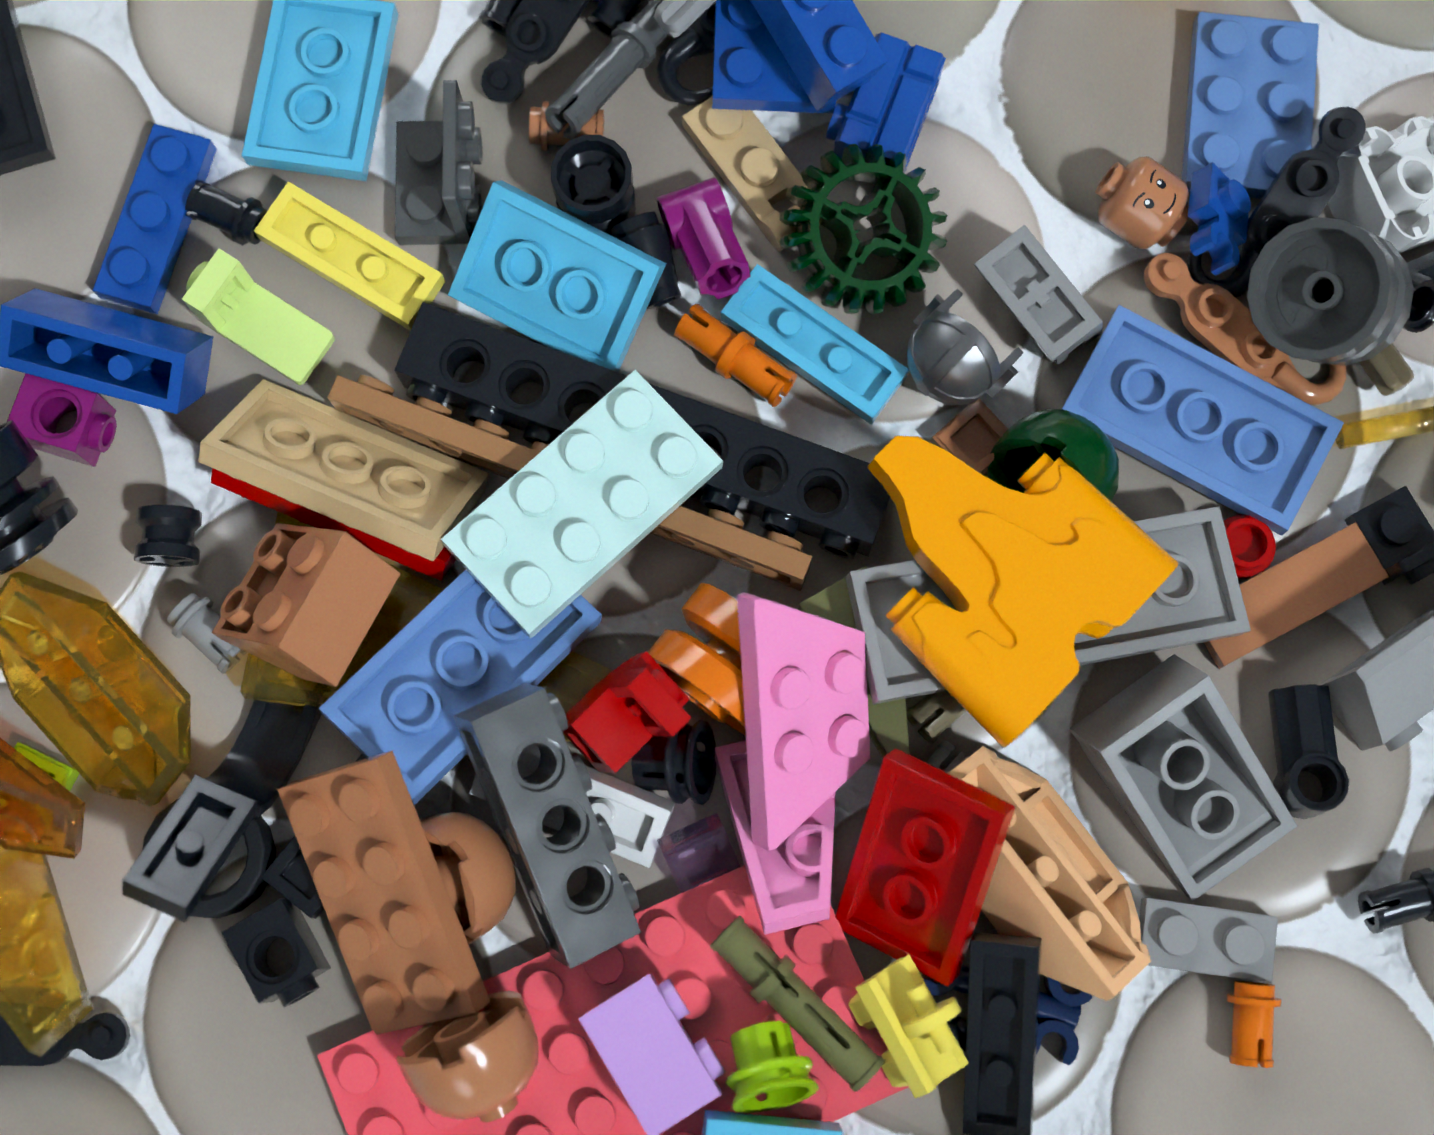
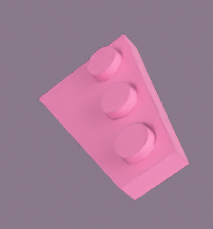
(795, 878)

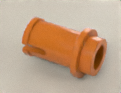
(1253, 1023)

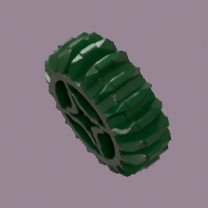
(887, 240)

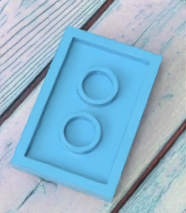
(321, 86)
(555, 277)

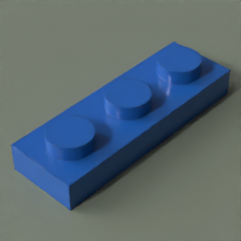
(154, 219)

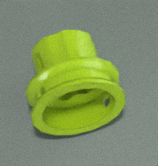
(770, 1066)

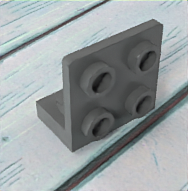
(436, 175)

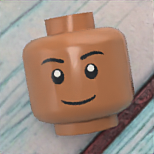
(1143, 203)

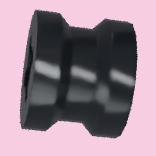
(168, 536)

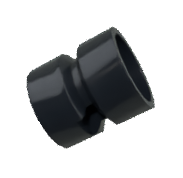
(594, 181)

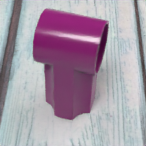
(702, 229)

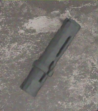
(629, 49)

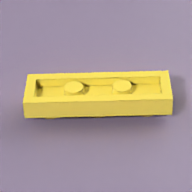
(349, 255)

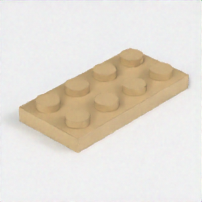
(344, 468)

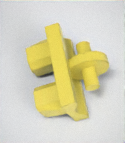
(912, 1026)

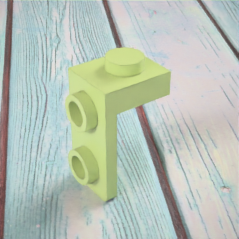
(256, 319)

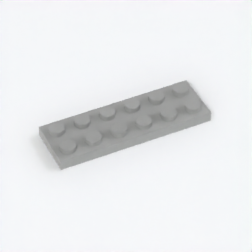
(1189, 608)

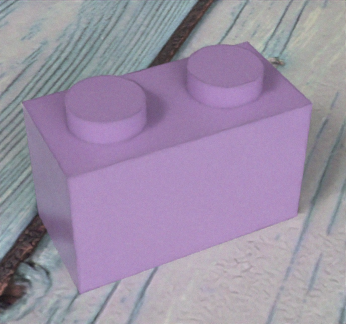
(652, 1053)

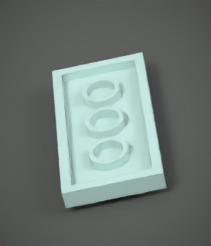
(582, 503)

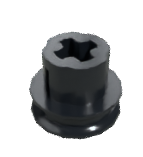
(678, 765)

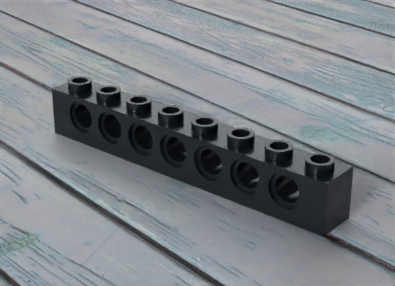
(446, 340)

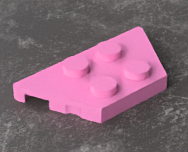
(800, 711)

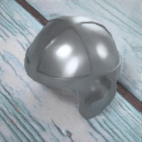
(953, 358)

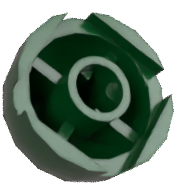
(1058, 435)

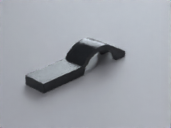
(218, 809)

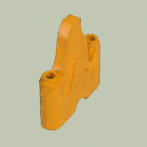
(1019, 573)

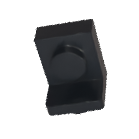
(1398, 535)

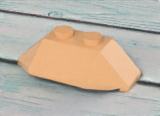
(1057, 884)

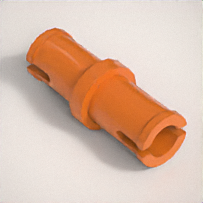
(735, 355)

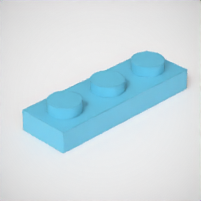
(814, 344)

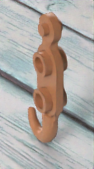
(1229, 331)

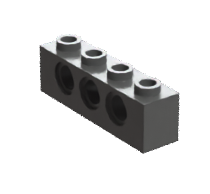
(494, 738)

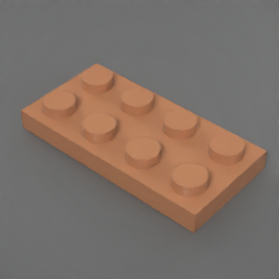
(384, 894)

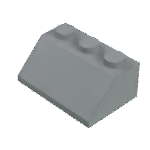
(1388, 687)

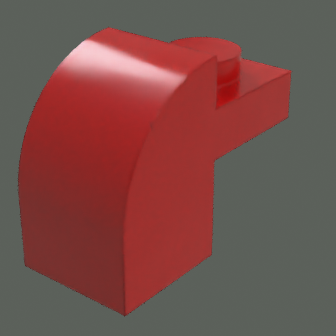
(626, 712)

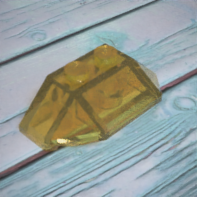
(94, 689)

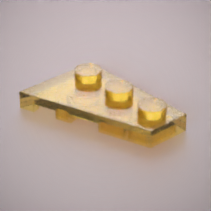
(39, 967)

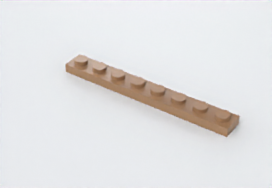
(488, 448)

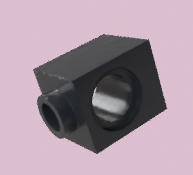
(250, 943)

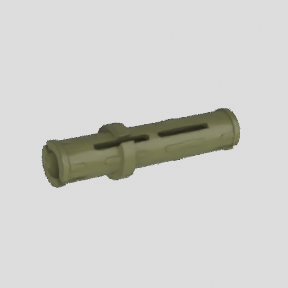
(797, 1003)

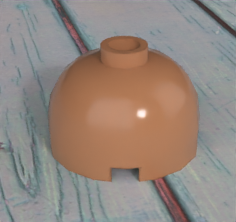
(473, 868)
(474, 1060)

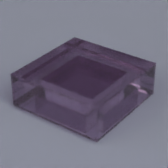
(698, 853)

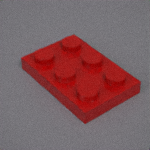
(923, 865)

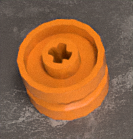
(708, 671)

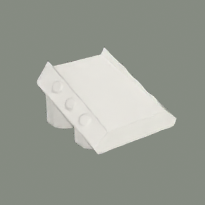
(1390, 184)

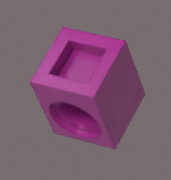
(45, 401)

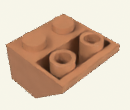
(306, 601)

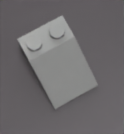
(1185, 774)

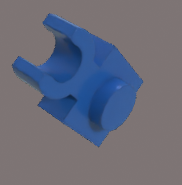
(1222, 215)

